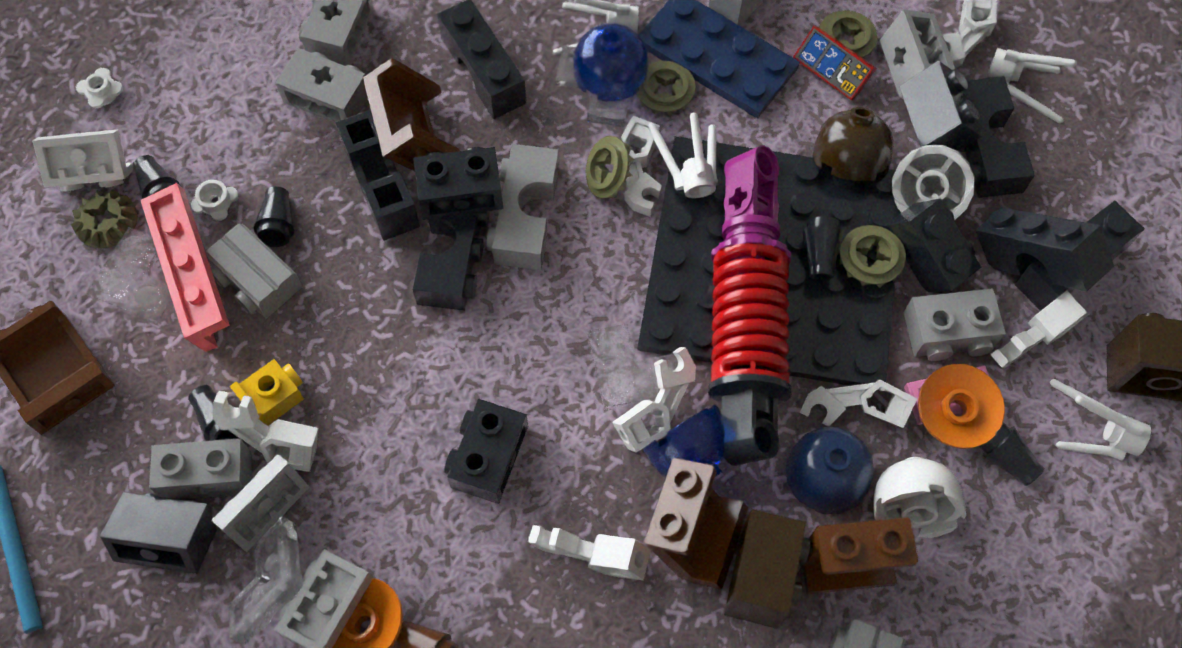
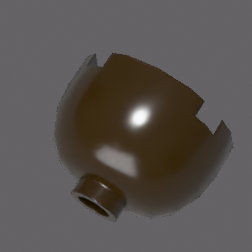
(854, 145)

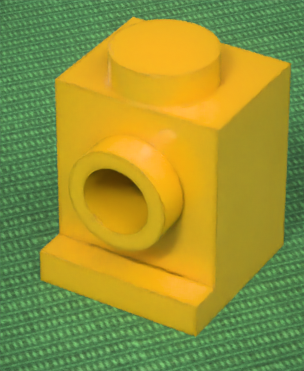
(278, 400)

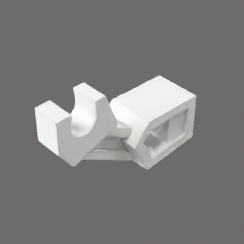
(971, 32)
(640, 183)
(1046, 326)
(673, 386)
(838, 398)
(290, 440)
(606, 555)

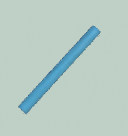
(17, 562)

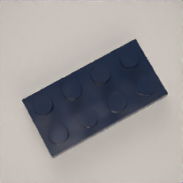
(719, 54)

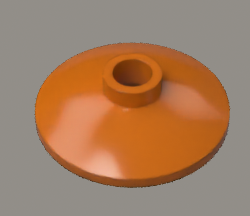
(975, 394)
(384, 610)

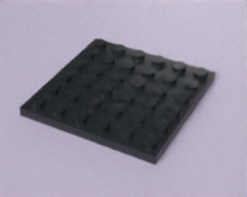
(834, 324)

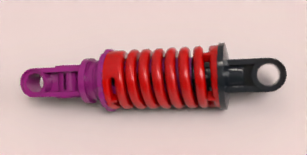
(750, 310)

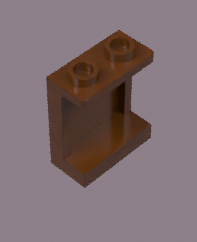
(400, 113)
(49, 367)
(694, 526)
(858, 555)

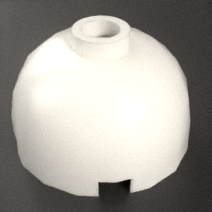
(934, 174)
(925, 494)

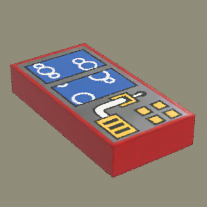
(834, 62)

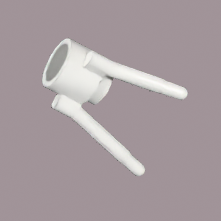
(617, 13)
(1011, 64)
(698, 175)
(1122, 432)

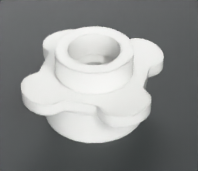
(105, 94)
(214, 189)

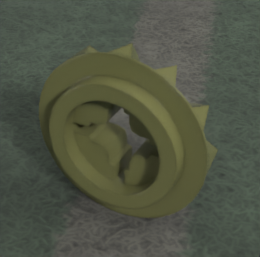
(852, 24)
(666, 74)
(598, 177)
(110, 230)
(888, 249)

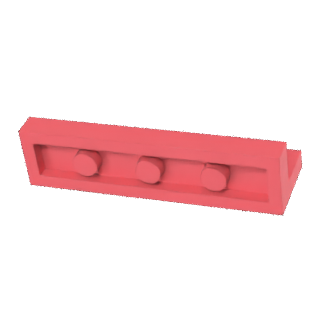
(185, 266)

